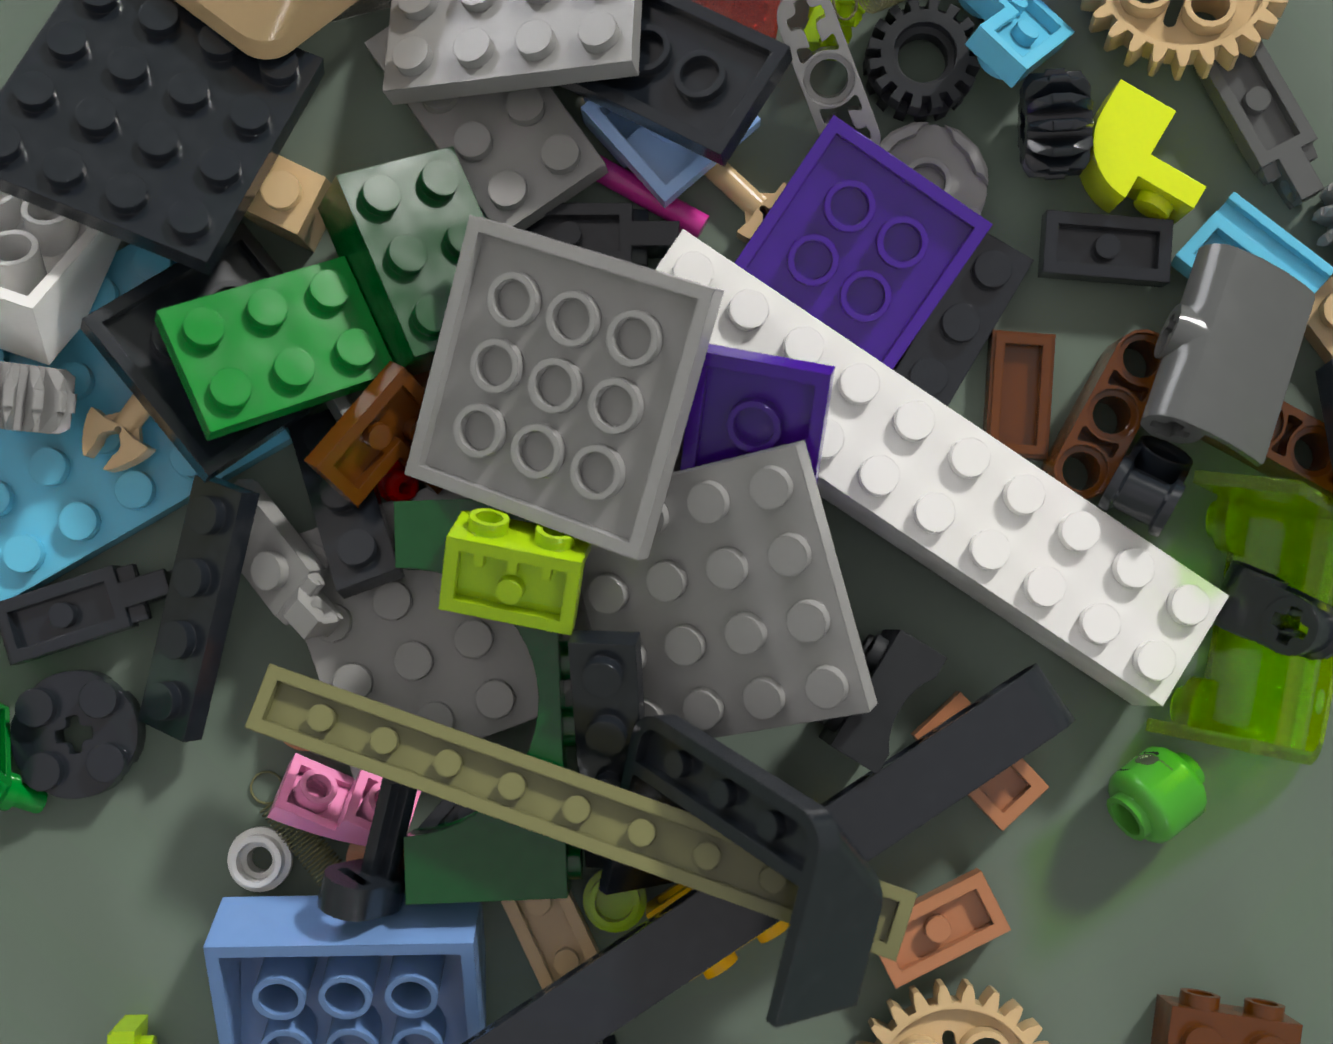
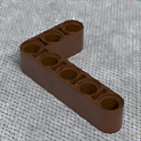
(1128, 396)

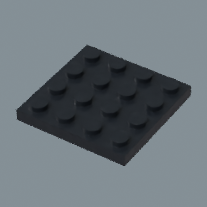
(147, 124)

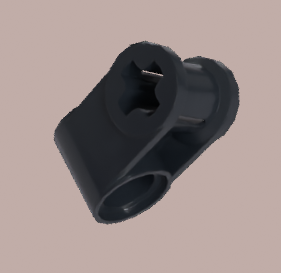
(1149, 482)
(1271, 611)

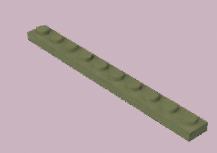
(536, 796)

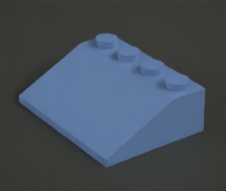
(307, 978)

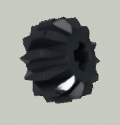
(1055, 124)

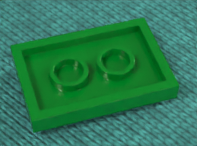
(273, 346)

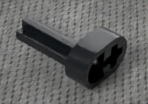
(375, 884)

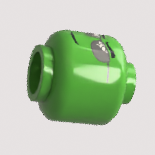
(1156, 794)

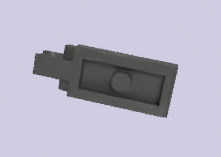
(1266, 124)

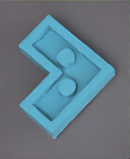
(1015, 36)

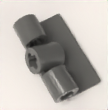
(1228, 352)

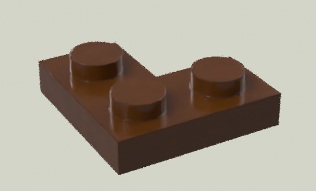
(371, 435)

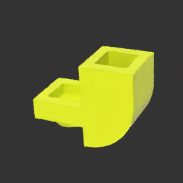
(1122, 162)

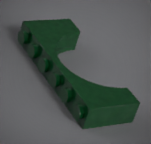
(479, 854)

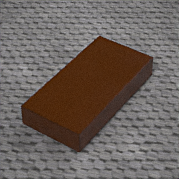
(1020, 391)

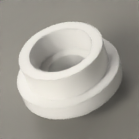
(246, 872)

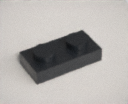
(1105, 248)

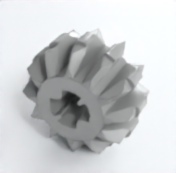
(36, 398)

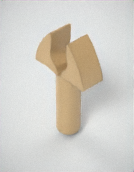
(744, 196)
(128, 425)

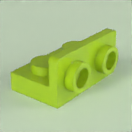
(512, 571)

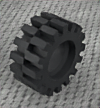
(894, 86)

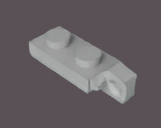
(286, 571)

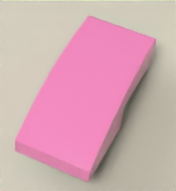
(327, 801)

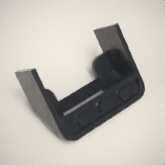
(784, 829)

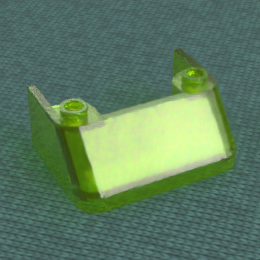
(1248, 692)

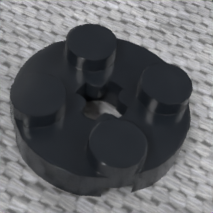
(39, 739)

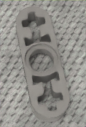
(796, 38)

